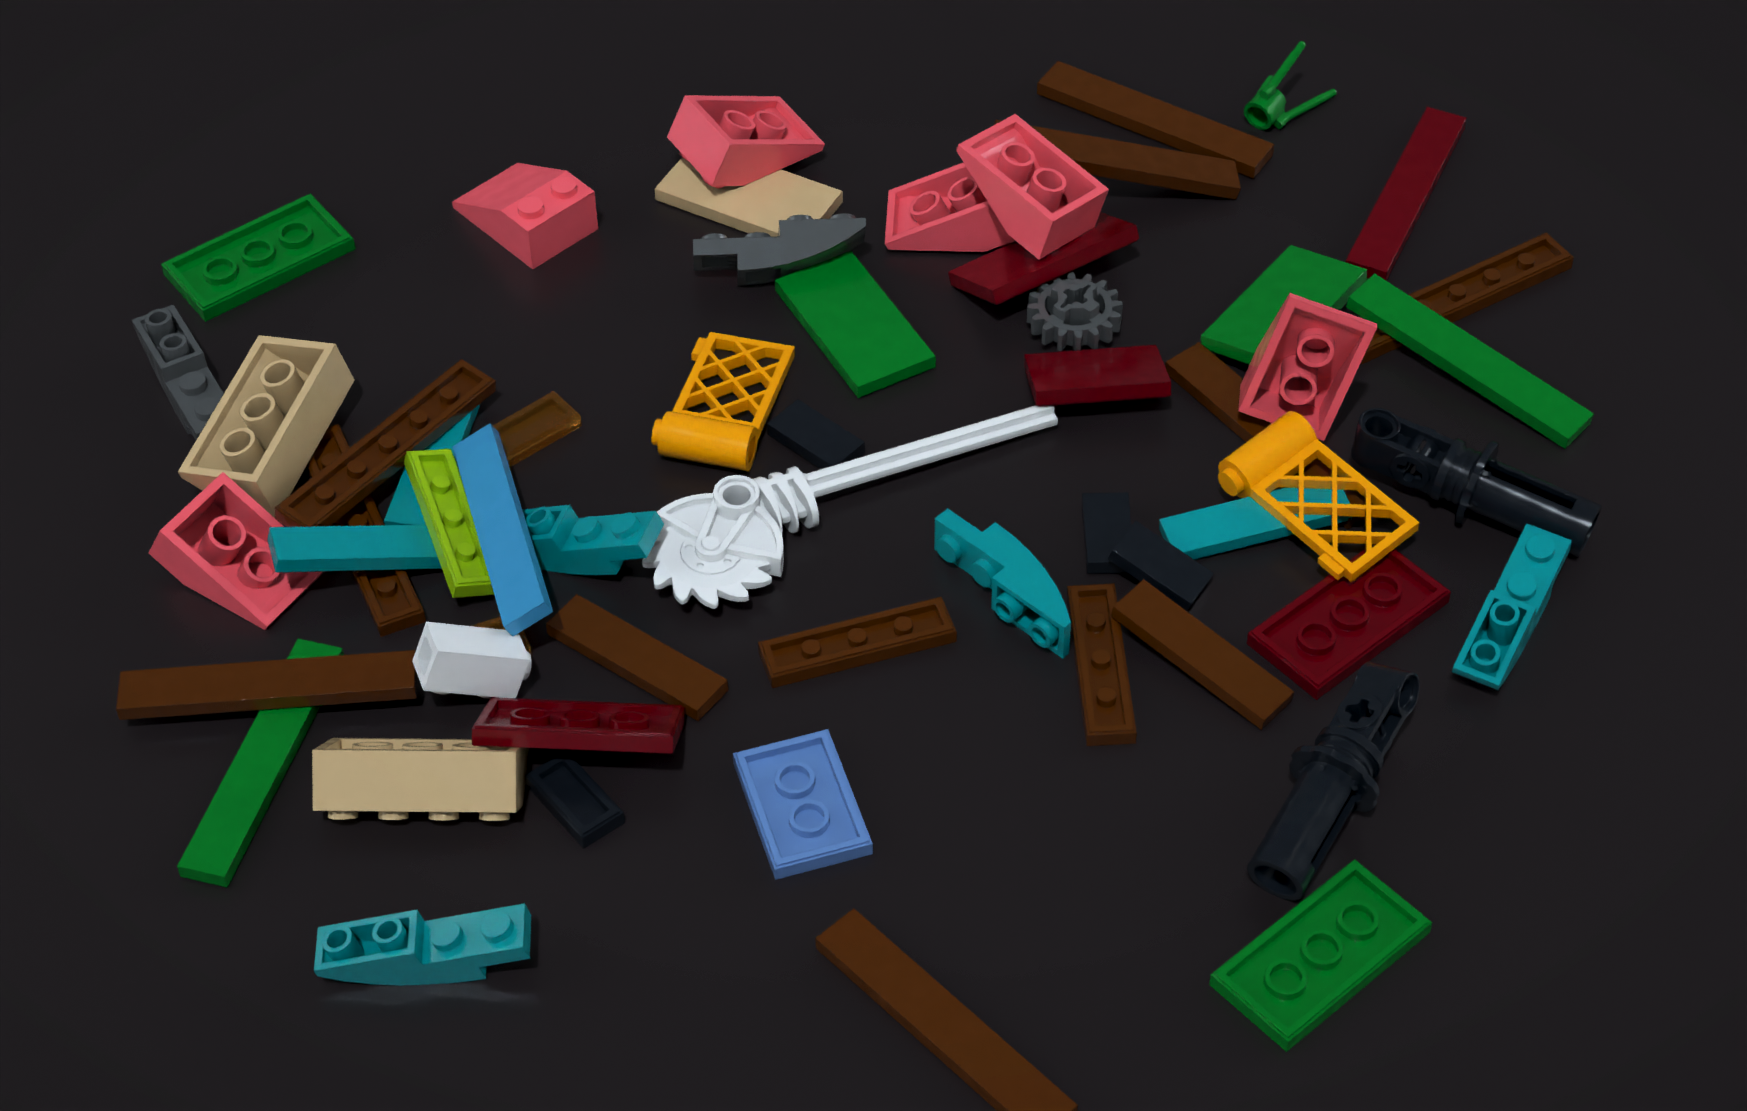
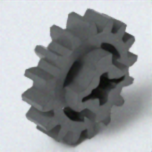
(1074, 312)

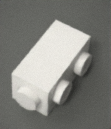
(471, 661)

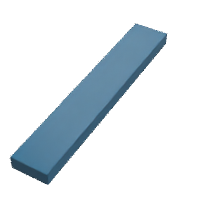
(502, 530)

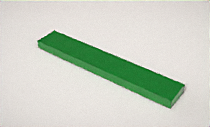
(1470, 361)
(249, 785)

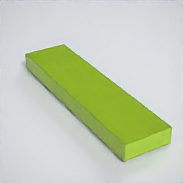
(449, 521)

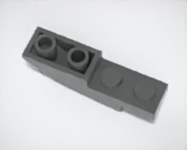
(766, 258)
(179, 367)

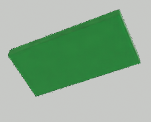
(258, 257)
(1295, 272)
(855, 324)
(1320, 954)

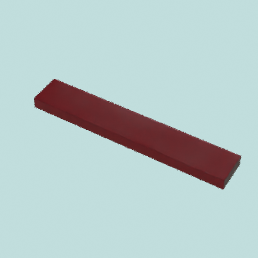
(1406, 192)

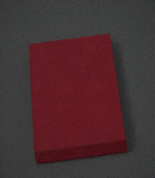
(1015, 270)
(1347, 623)
(579, 725)

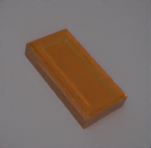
(536, 427)

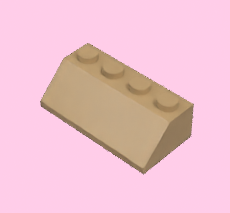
(271, 418)
(417, 777)

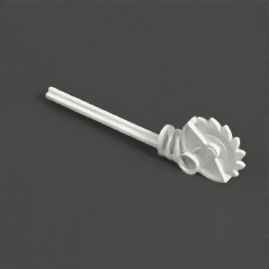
(734, 536)

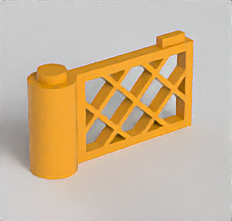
(713, 434)
(1272, 461)

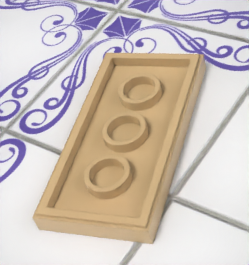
(752, 206)

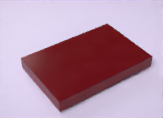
(1097, 375)

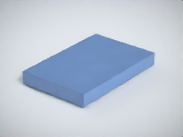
(802, 804)

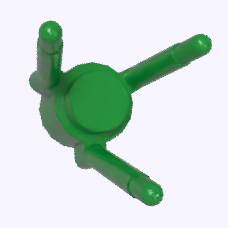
(1269, 103)

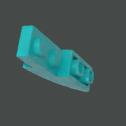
(590, 543)
(1018, 581)
(1513, 608)
(419, 952)

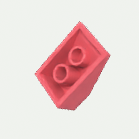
(740, 137)
(1032, 185)
(532, 211)
(942, 215)
(1305, 363)
(224, 554)

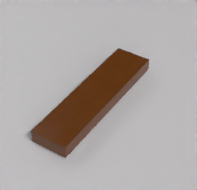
(856, 642)
(1202, 654)
(637, 657)
(1101, 666)

